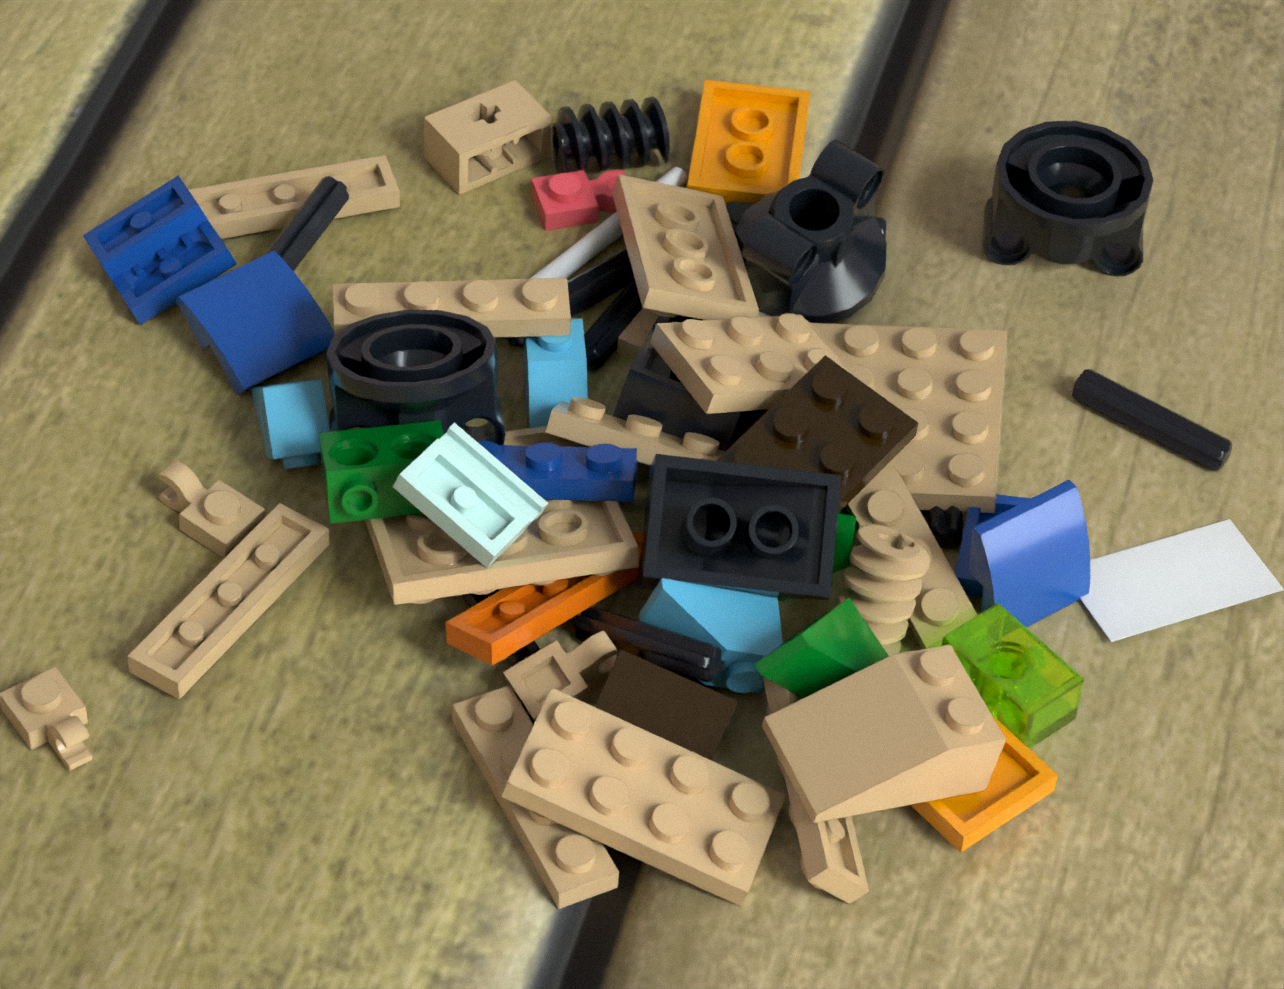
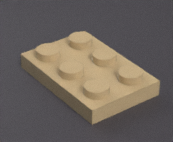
(740, 359)

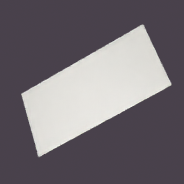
(1175, 580)

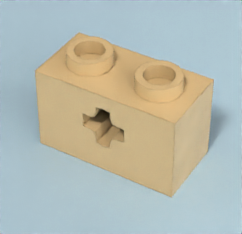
(487, 137)

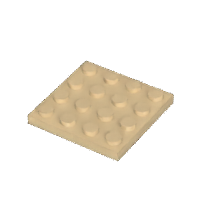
(952, 389)
(562, 543)

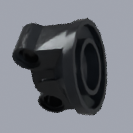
(1069, 198)
(823, 271)
(415, 371)

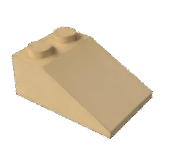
(888, 737)

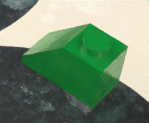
(823, 652)

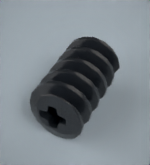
(610, 134)

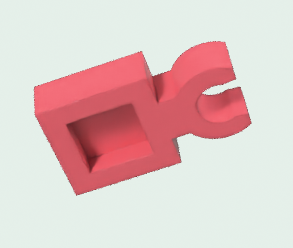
(573, 199)

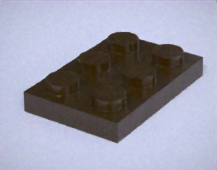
(827, 427)

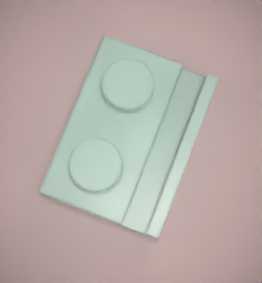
(470, 495)

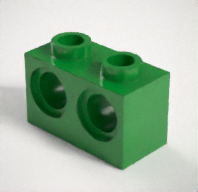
(364, 466)

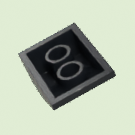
(658, 394)
(739, 527)

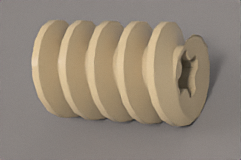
(885, 581)

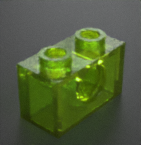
(1017, 675)

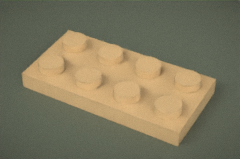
(683, 251)
(644, 796)

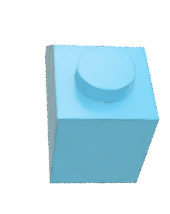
(553, 372)
(291, 420)
(736, 621)

